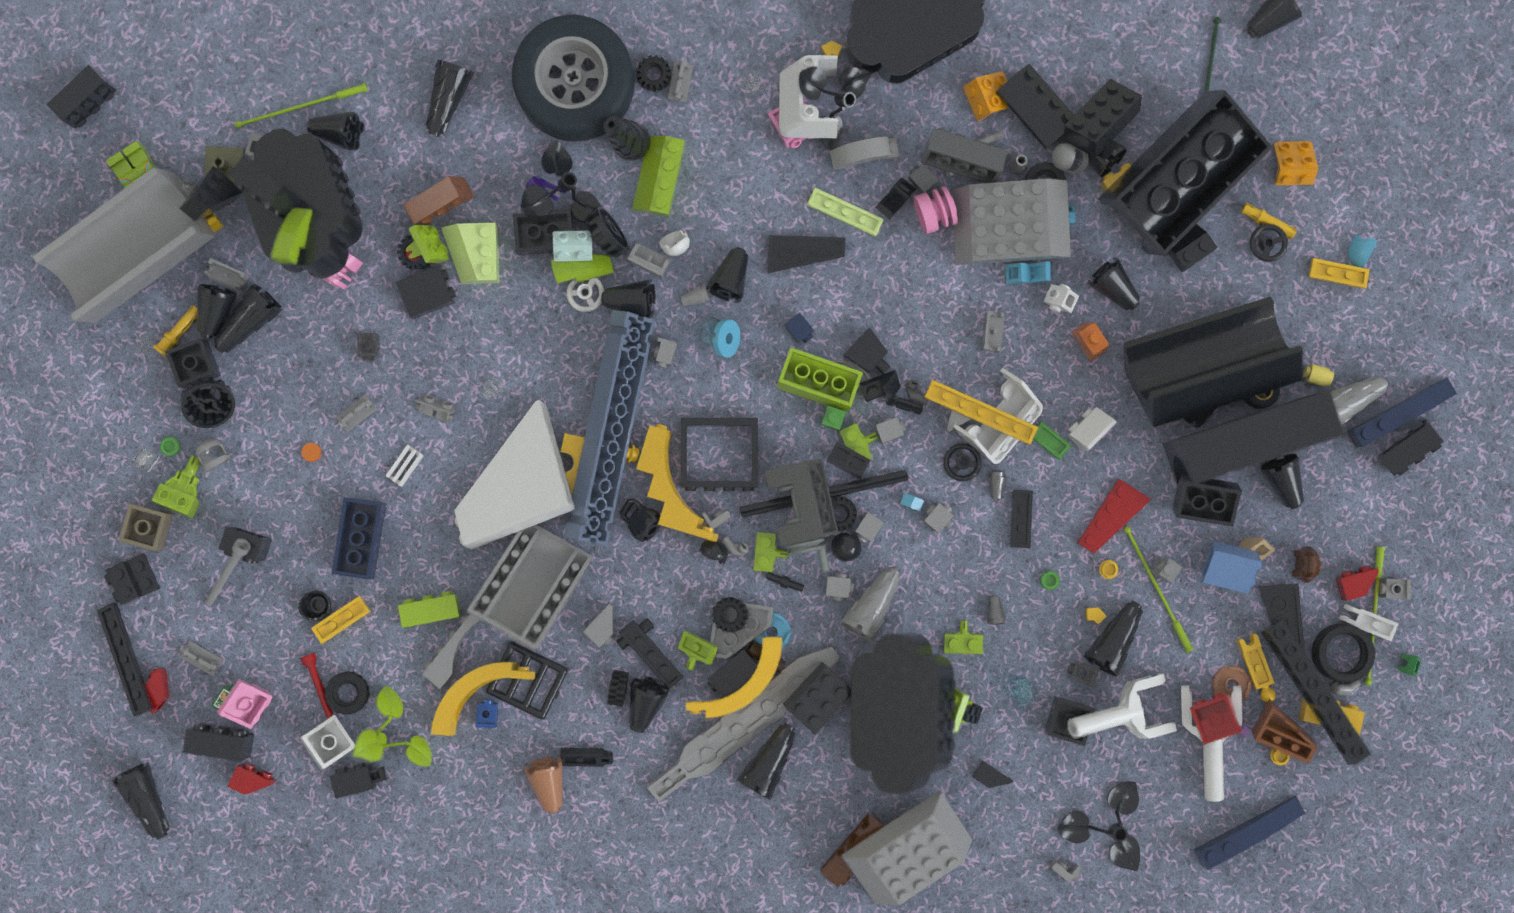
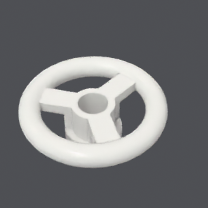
(592, 306)

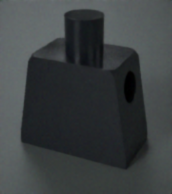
(868, 353)

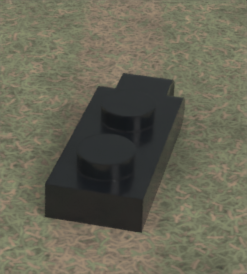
(585, 757)

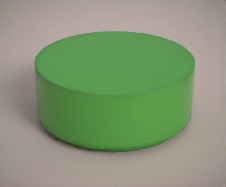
(170, 446)
(1049, 580)

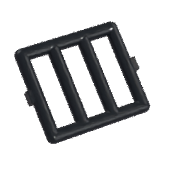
(525, 705)

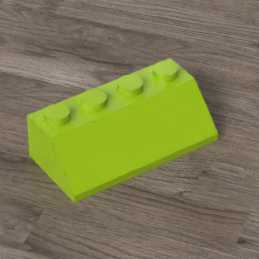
(659, 176)
(819, 380)

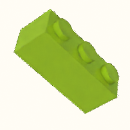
(429, 609)

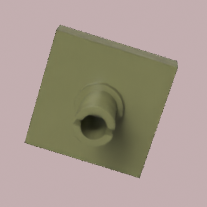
(222, 159)

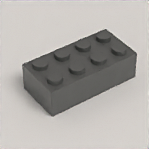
(964, 156)

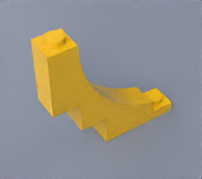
(675, 512)

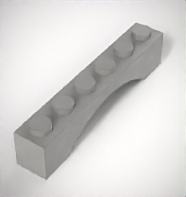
(443, 666)

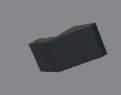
(895, 198)

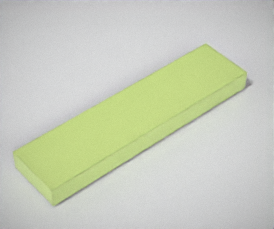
(845, 212)

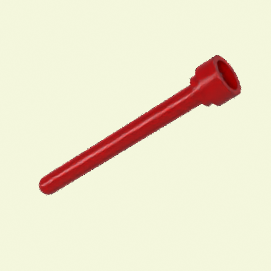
(310, 662)

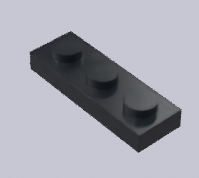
(1021, 519)

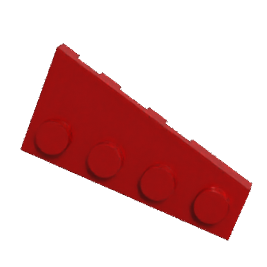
(1116, 510)

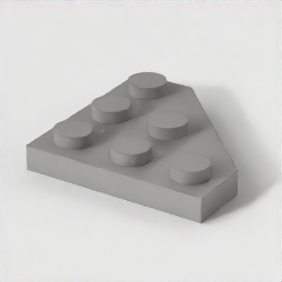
(731, 642)

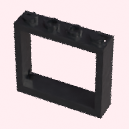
(719, 422)

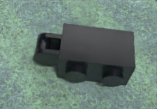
(356, 780)

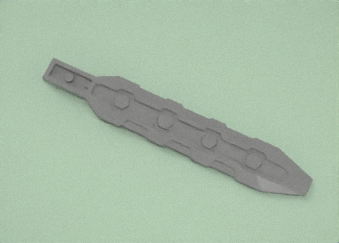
(738, 728)

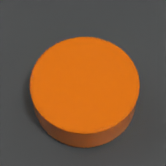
(311, 452)

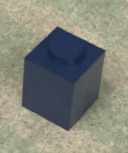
(799, 329)

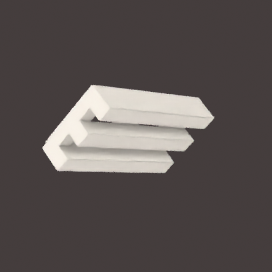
(395, 478)

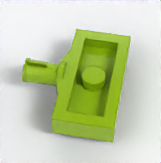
(857, 441)
(766, 552)
(963, 641)
(696, 649)

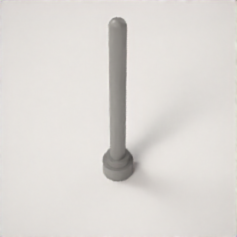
(239, 549)

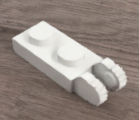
(1371, 623)

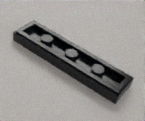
(650, 654)

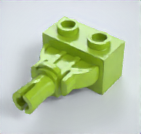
(180, 491)

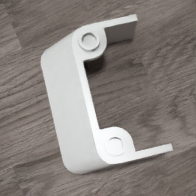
(799, 119)
(1017, 401)

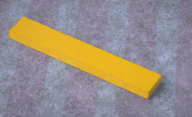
(981, 412)

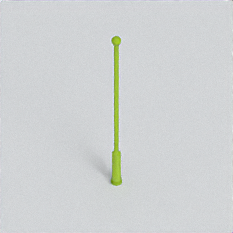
(339, 94)
(1378, 564)
(1176, 624)

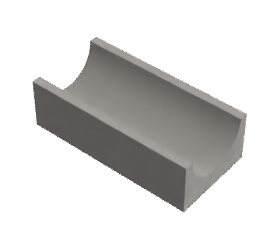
(125, 245)

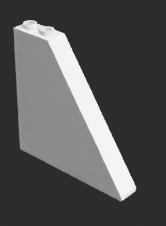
(518, 486)

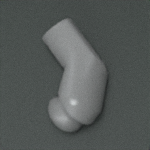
(735, 549)
(1345, 689)

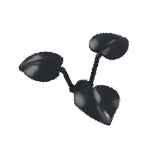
(853, 84)
(558, 161)
(1126, 851)

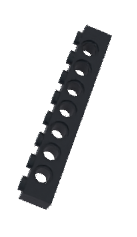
(1315, 693)

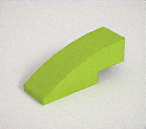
(292, 236)
(582, 270)

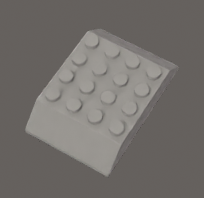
(1011, 221)
(530, 585)
(910, 852)

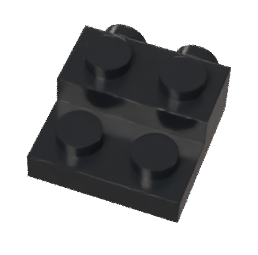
(131, 579)

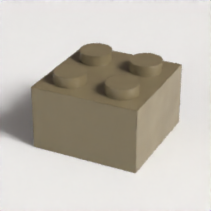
(145, 527)

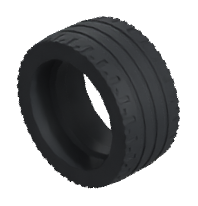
(1366, 646)

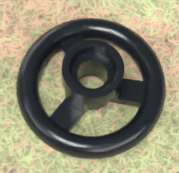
(1266, 250)
(976, 465)

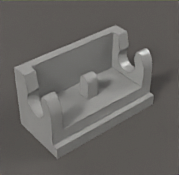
(649, 260)
(227, 275)
(993, 332)

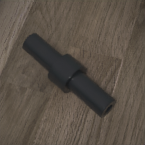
(785, 582)

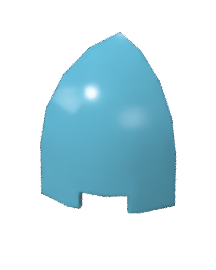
(1361, 250)

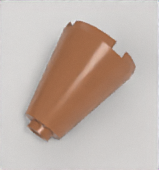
(546, 782)

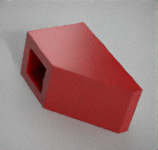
(1356, 584)
(158, 688)
(247, 779)

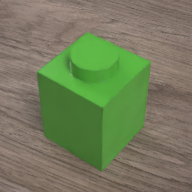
(833, 418)

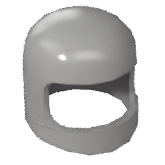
(1064, 156)
(205, 458)

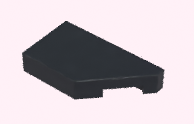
(990, 776)

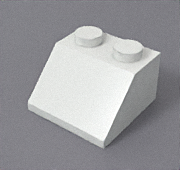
(1091, 428)
(327, 742)

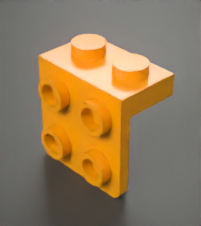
(983, 96)
(1295, 163)

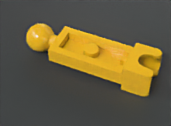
(1257, 667)

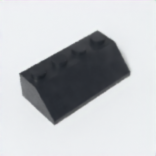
(1036, 105)

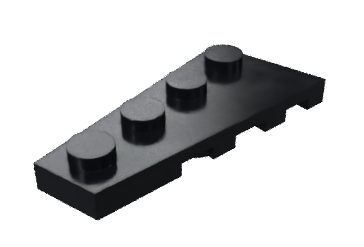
(798, 251)
(1284, 604)

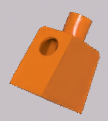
(1091, 340)

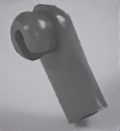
(913, 392)

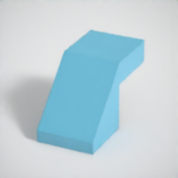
(1028, 273)

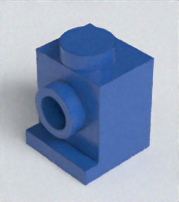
(487, 722)

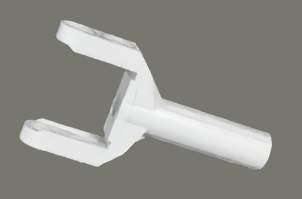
(1127, 713)
(1213, 751)

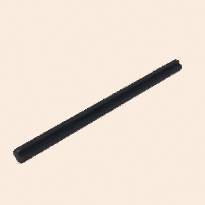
(835, 491)

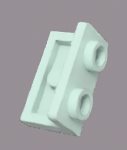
(572, 246)

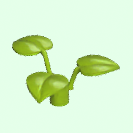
(371, 743)

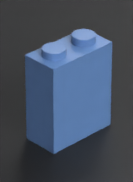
(1231, 567)

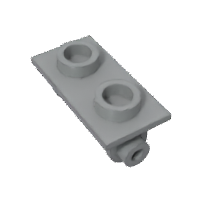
(680, 81)
(428, 404)
(356, 413)
(201, 658)

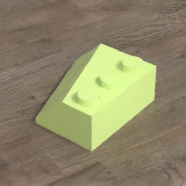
(474, 251)

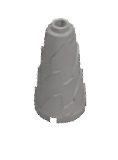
(1356, 396)
(869, 611)

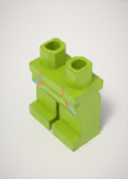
(124, 169)

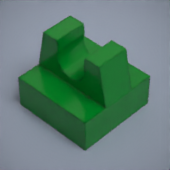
(1412, 665)

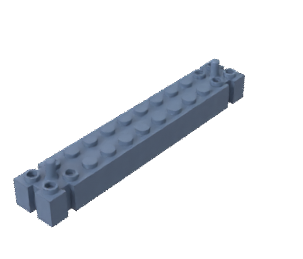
(609, 427)

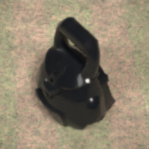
(643, 520)

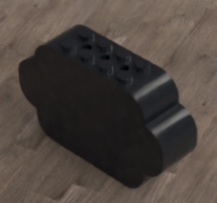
(909, 35)
(316, 177)
(902, 712)

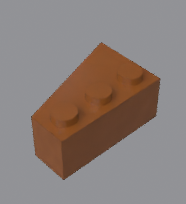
(1283, 733)

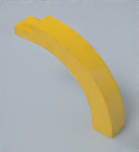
(748, 692)
(454, 700)

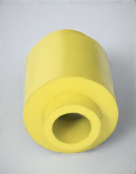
(1318, 375)

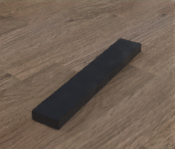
(125, 659)

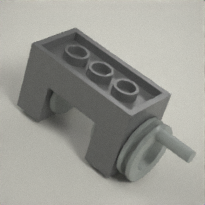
(811, 507)

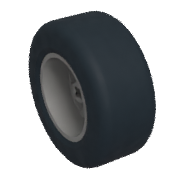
(587, 40)

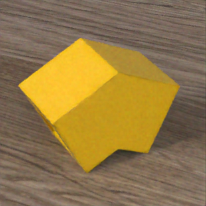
(831, 48)
(214, 222)
(1095, 614)

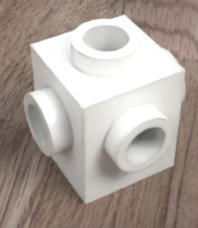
(1061, 298)

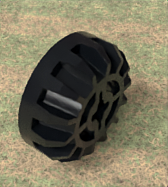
(606, 232)
(210, 410)

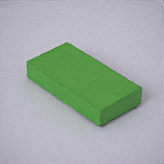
(1051, 441)

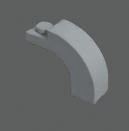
(864, 151)

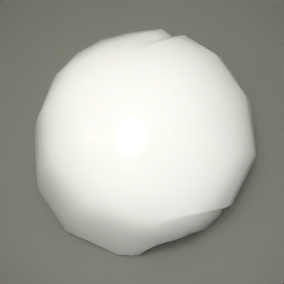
(667, 243)

